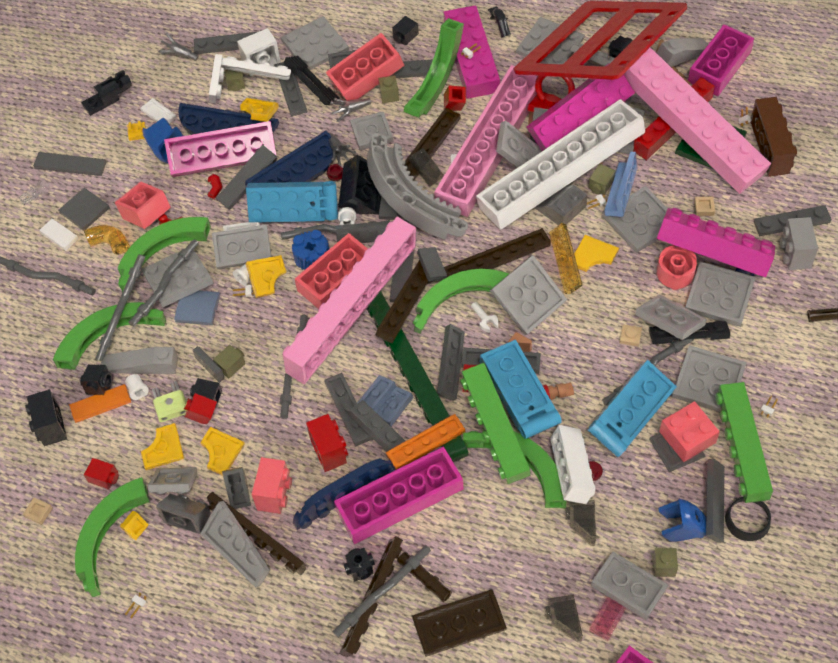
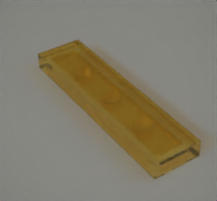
(565, 259)

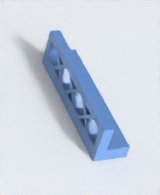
(621, 187)

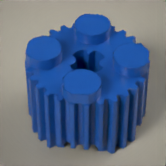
(309, 248)

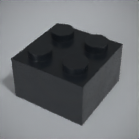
(45, 418)

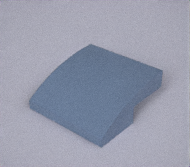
(197, 308)
(387, 399)

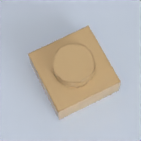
(704, 206)
(630, 335)
(37, 511)

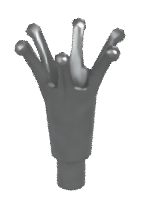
(177, 49)
(349, 106)
(339, 149)

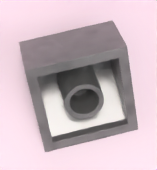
(564, 204)
(184, 512)

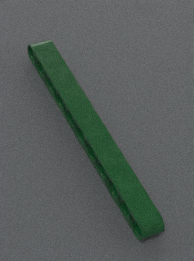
(417, 378)

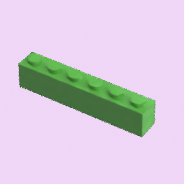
(495, 423)
(744, 443)

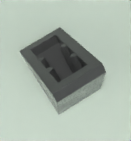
(237, 487)

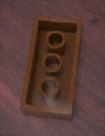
(773, 136)

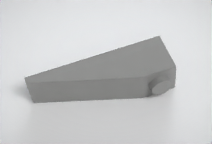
(681, 50)
(143, 361)

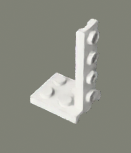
(245, 66)

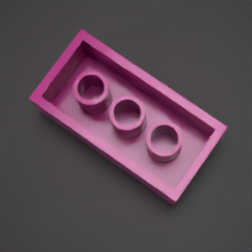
(722, 58)

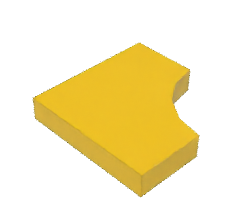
(259, 109)
(593, 252)
(264, 274)
(164, 449)
(222, 449)

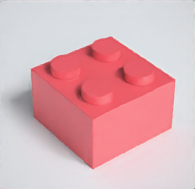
(142, 205)
(689, 431)
(271, 485)

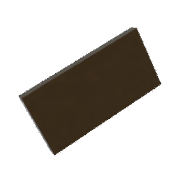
(459, 622)

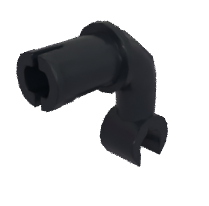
(501, 20)

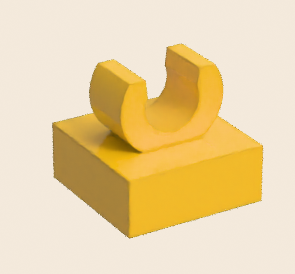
(135, 130)
(134, 525)

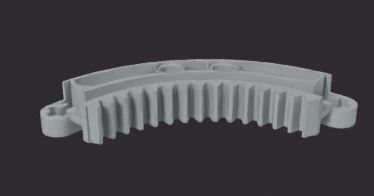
(405, 196)

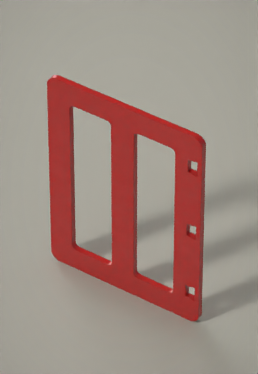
(574, 65)

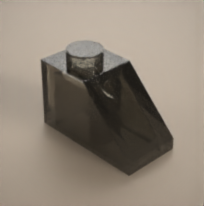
(582, 520)
(564, 616)

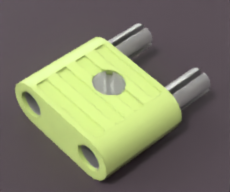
(170, 404)

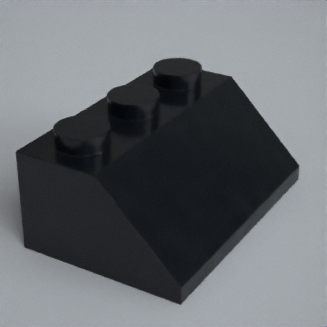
(358, 188)

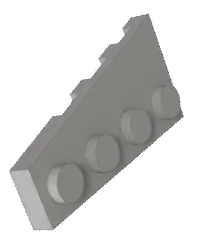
(233, 544)

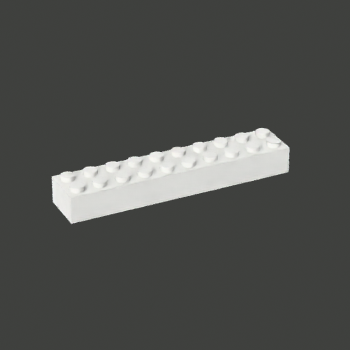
(560, 164)

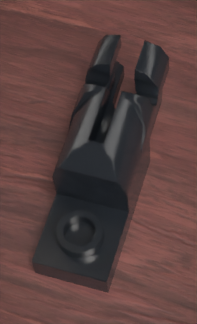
(107, 92)

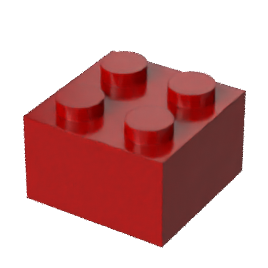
(327, 442)

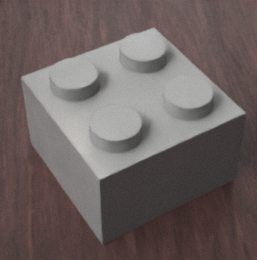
(799, 243)

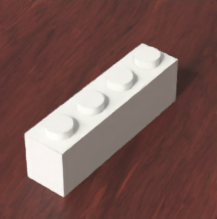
(572, 464)

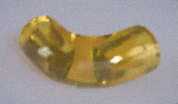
(109, 235)

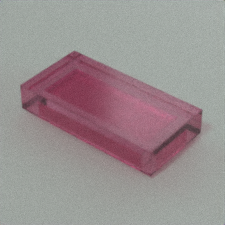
(607, 619)

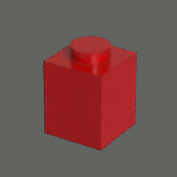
(455, 98)
(199, 408)
(101, 473)

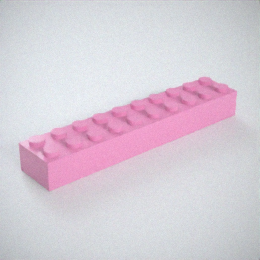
(696, 121)
(478, 154)
(349, 300)

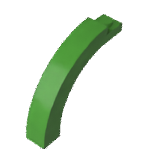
(439, 70)
(160, 237)
(455, 284)
(93, 327)
(537, 460)
(98, 523)

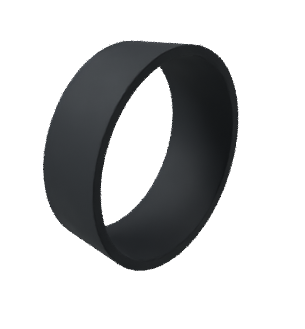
(745, 536)

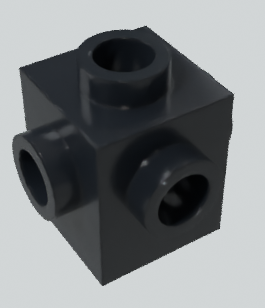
(359, 564)

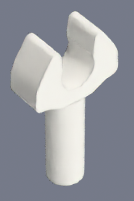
(484, 317)

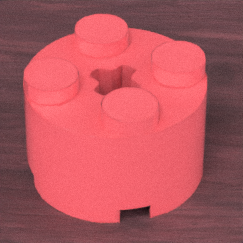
(676, 267)

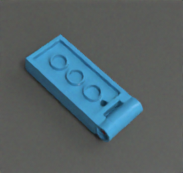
(292, 201)
(520, 389)
(631, 408)

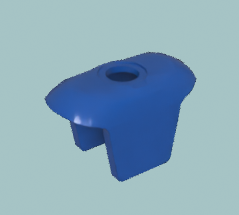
(155, 137)
(690, 526)

